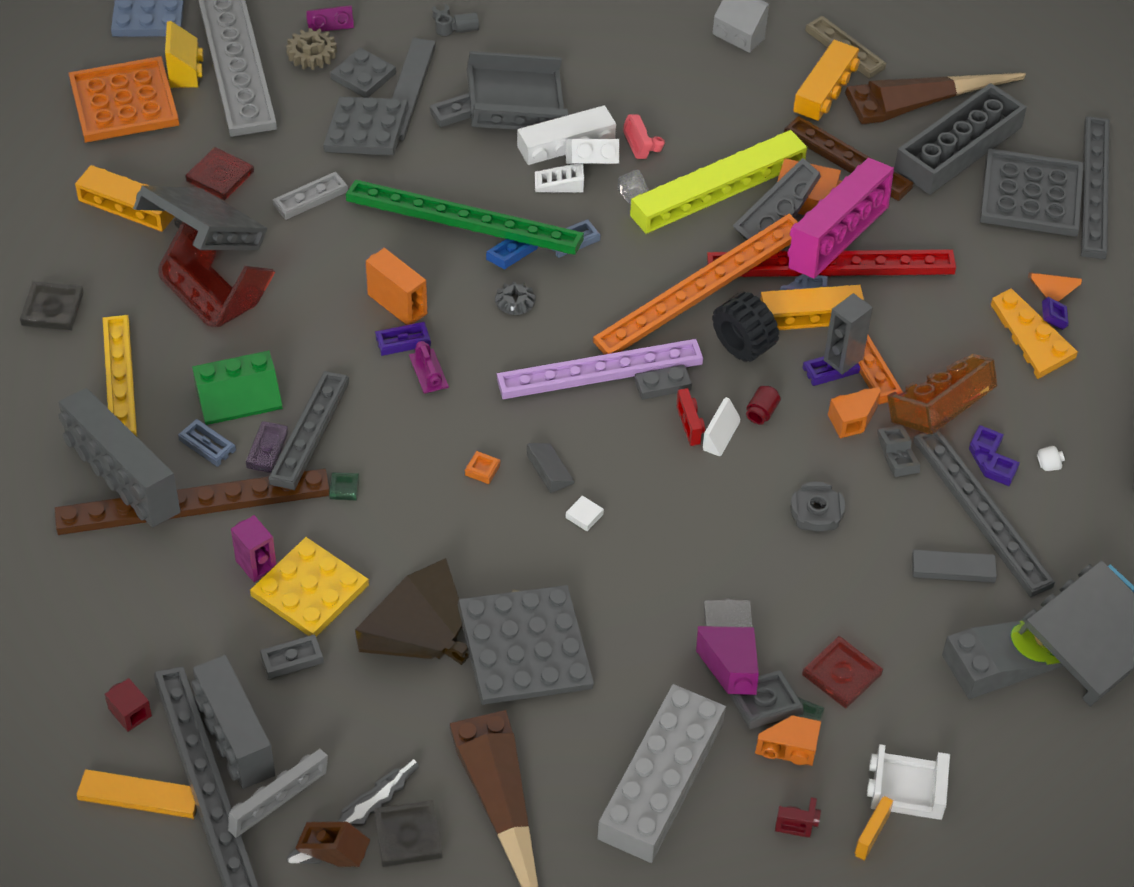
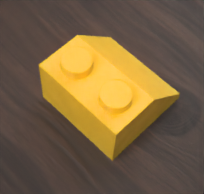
(182, 57)

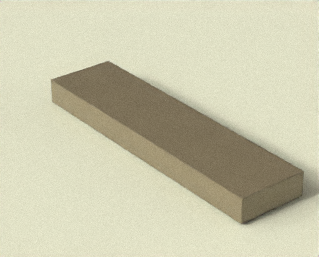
(826, 32)

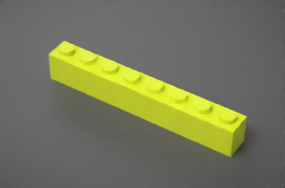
(715, 182)

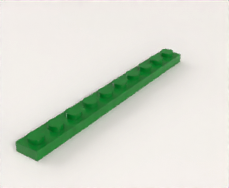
(465, 217)

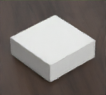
(584, 513)

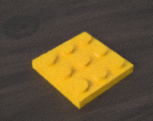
(309, 587)

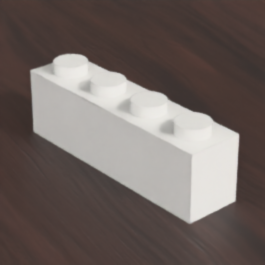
(549, 138)

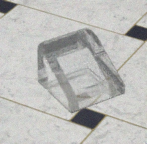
(632, 185)

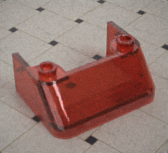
(201, 288)

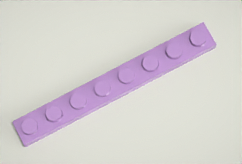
(597, 368)

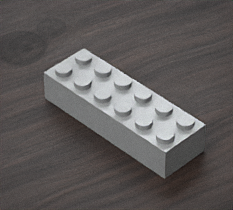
(661, 773)

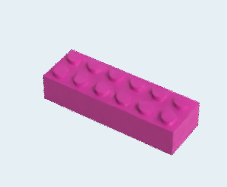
(840, 217)

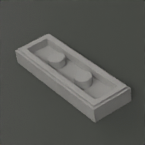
(310, 195)

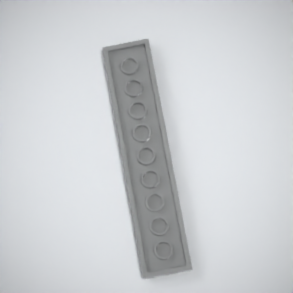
(237, 67)

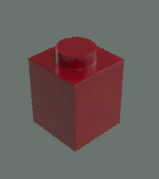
(128, 704)

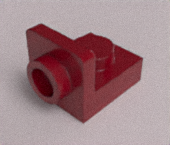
(797, 821)

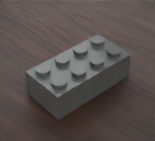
(233, 722)

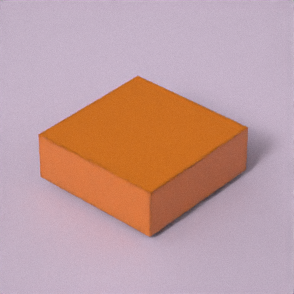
(482, 467)

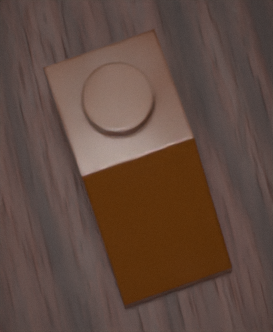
(333, 843)

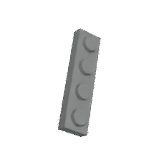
(277, 793)

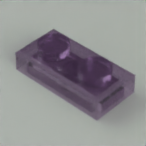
(266, 447)

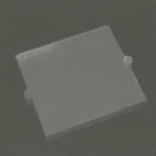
(728, 613)

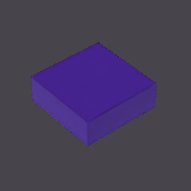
(1055, 313)

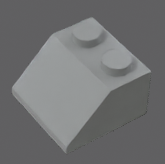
(741, 22)

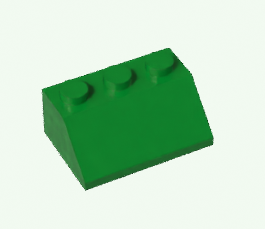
(237, 387)

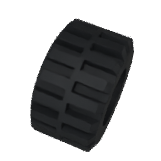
(745, 326)

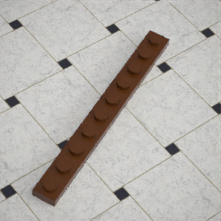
(192, 502)

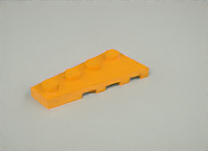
(1037, 339)

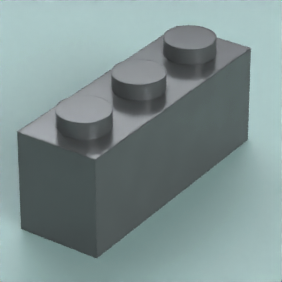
(847, 333)

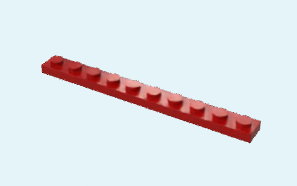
(862, 263)

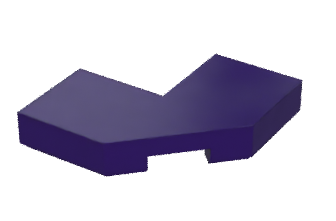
(992, 465)

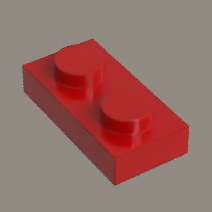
(688, 411)

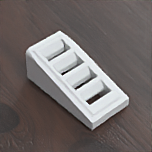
(569, 179)

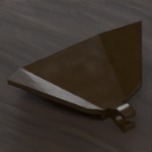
(417, 618)

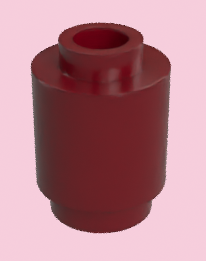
(762, 404)

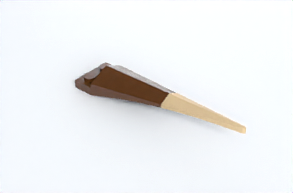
(890, 98)
(491, 761)

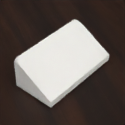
(721, 428)

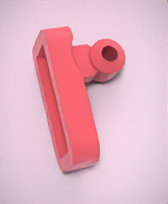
(638, 139)

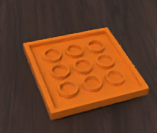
(123, 99)

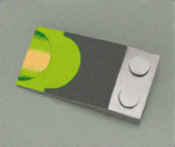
(996, 657)

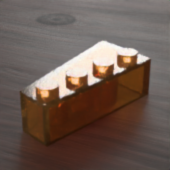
(943, 394)

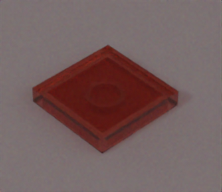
(219, 173)
(842, 672)

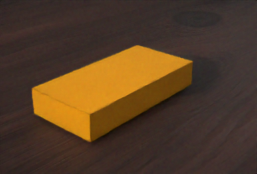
(873, 827)

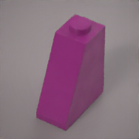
(730, 657)

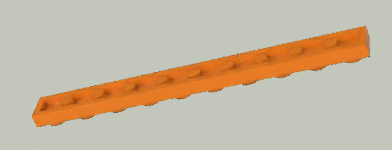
(695, 287)

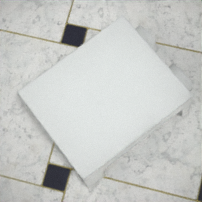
(913, 783)

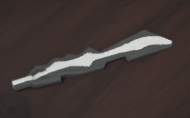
(359, 810)

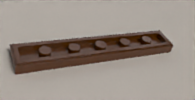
(840, 153)

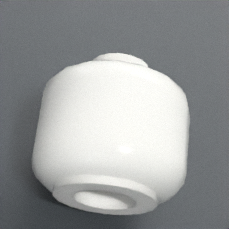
(1050, 458)

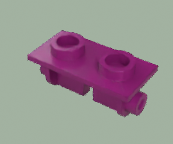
(330, 18)
(428, 368)

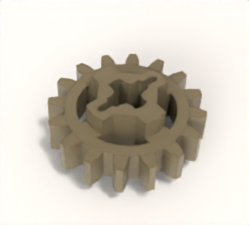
(311, 49)

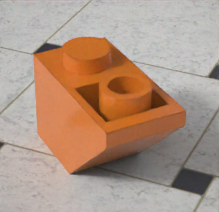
(853, 412)
(790, 740)

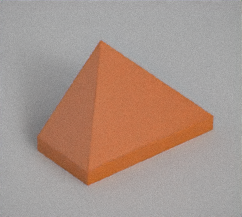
(1054, 286)

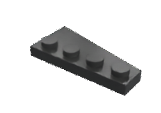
(783, 198)

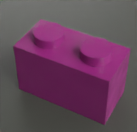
(253, 548)

